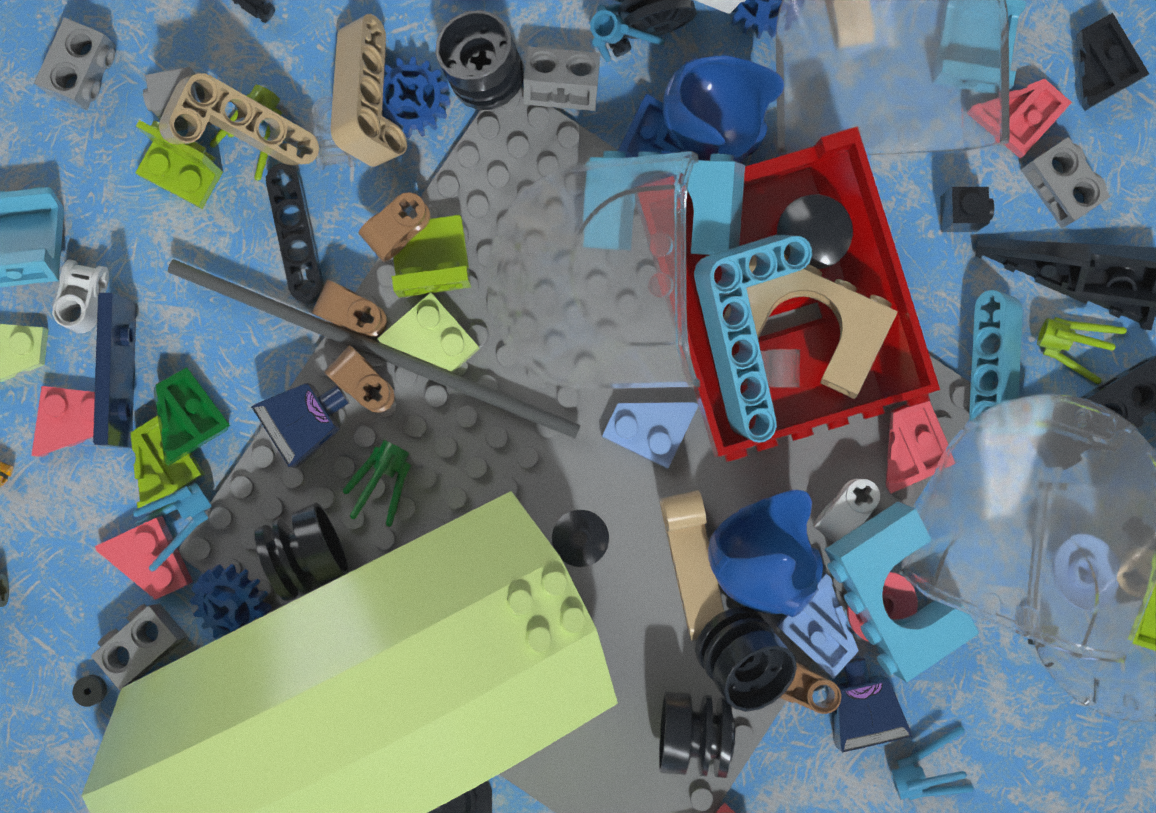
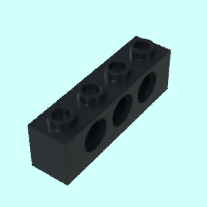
(1117, 392)

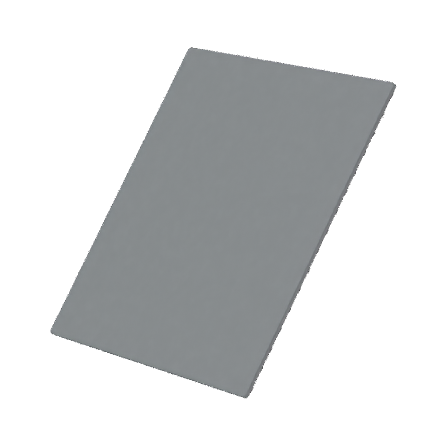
(477, 452)

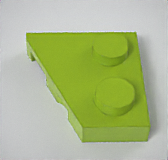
(153, 474)

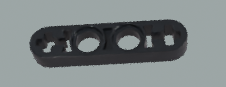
(292, 234)

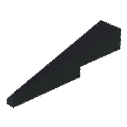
(1103, 274)

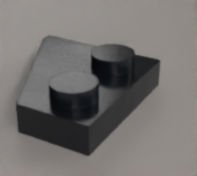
(1106, 61)

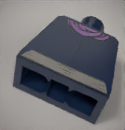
(300, 420)
(867, 710)

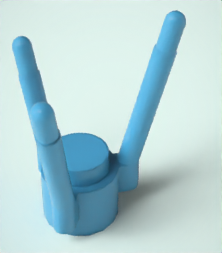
(610, 28)
(189, 502)
(912, 782)

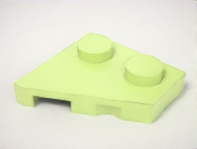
(431, 336)
(21, 349)

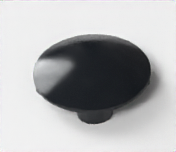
(822, 223)

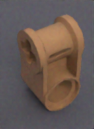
(392, 227)
(346, 309)
(358, 377)
(802, 690)

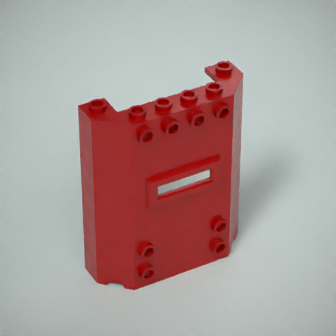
(902, 368)

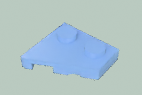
(650, 428)
(822, 630)

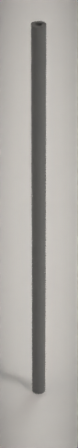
(374, 348)

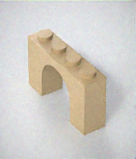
(860, 319)

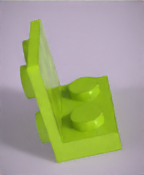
(178, 168)
(433, 260)

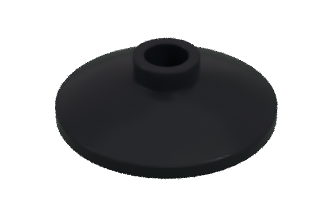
(596, 534)

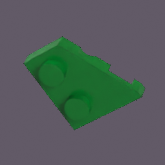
(185, 416)

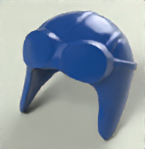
(720, 105)
(766, 555)

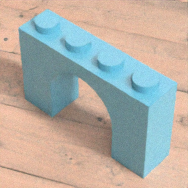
(716, 198)
(862, 565)

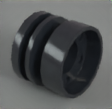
(656, 15)
(480, 59)
(293, 555)
(745, 659)
(695, 735)

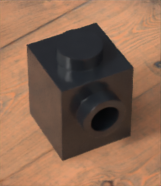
(966, 209)

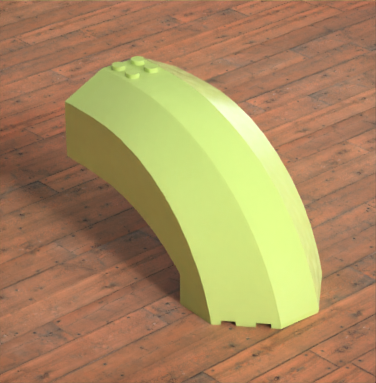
(370, 687)

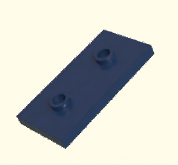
(114, 371)

